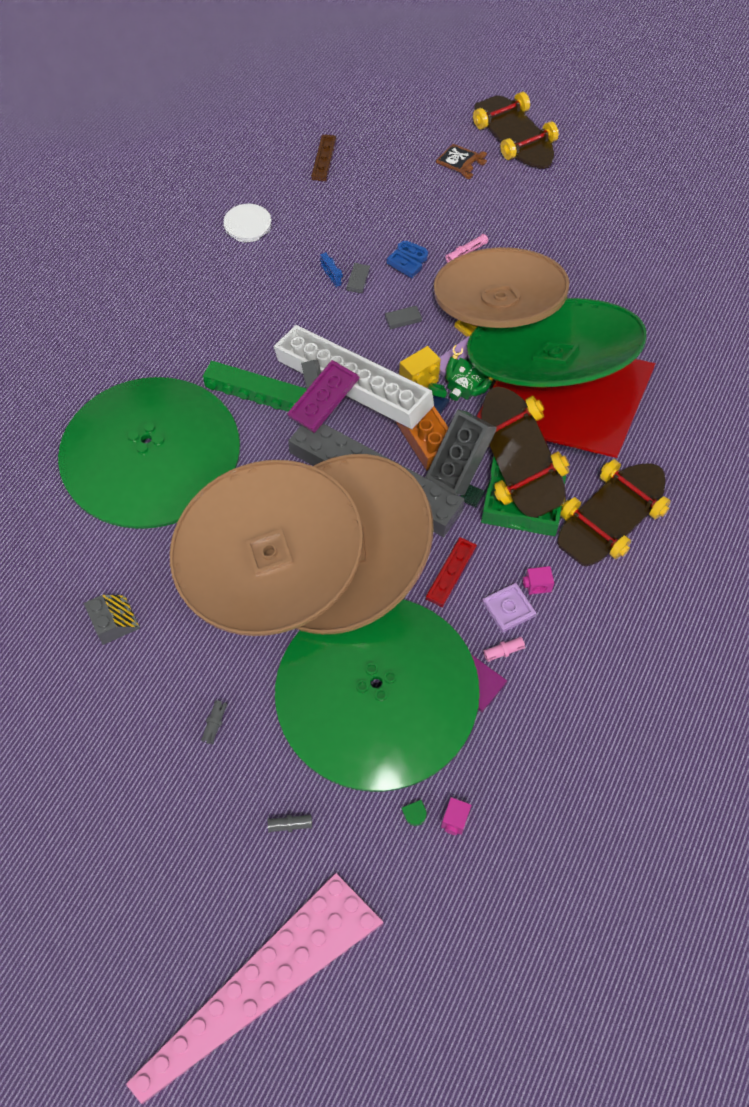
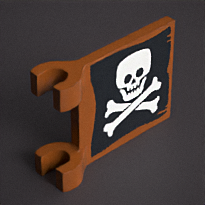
(461, 159)

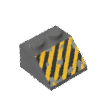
(111, 617)

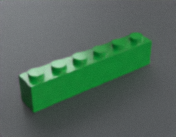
(252, 386)

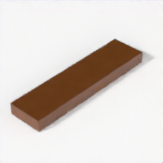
(324, 158)

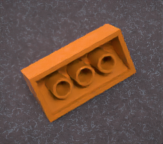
(426, 436)

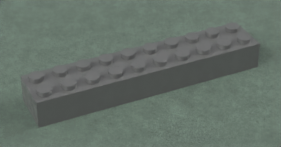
(330, 443)

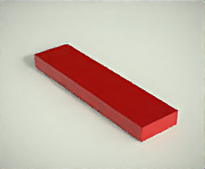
(451, 572)

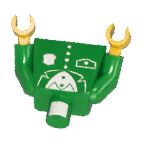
(465, 378)

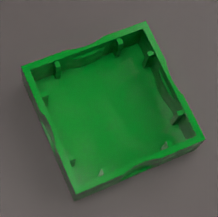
(511, 516)

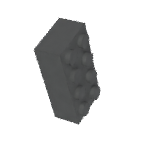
(461, 452)

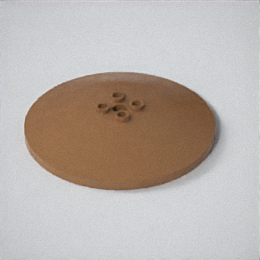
(501, 287)

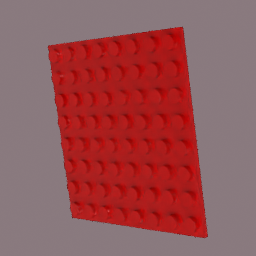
(591, 413)

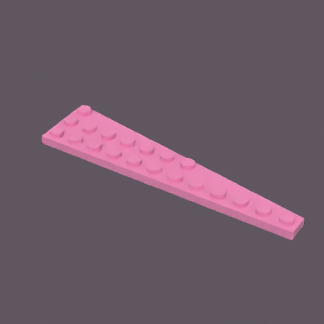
(300, 949)

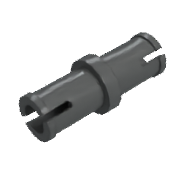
(213, 722)
(289, 823)

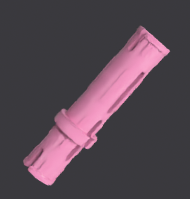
(469, 247)

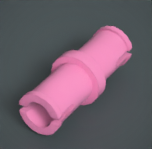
(504, 649)

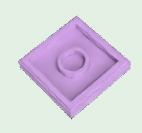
(509, 607)

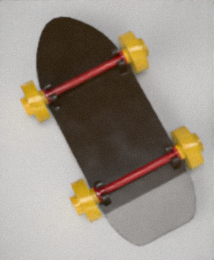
(516, 131)
(523, 455)
(612, 513)

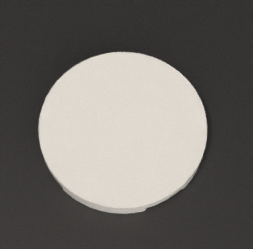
(247, 222)

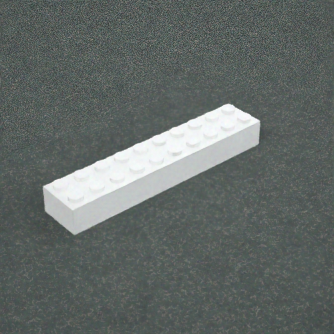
(377, 386)

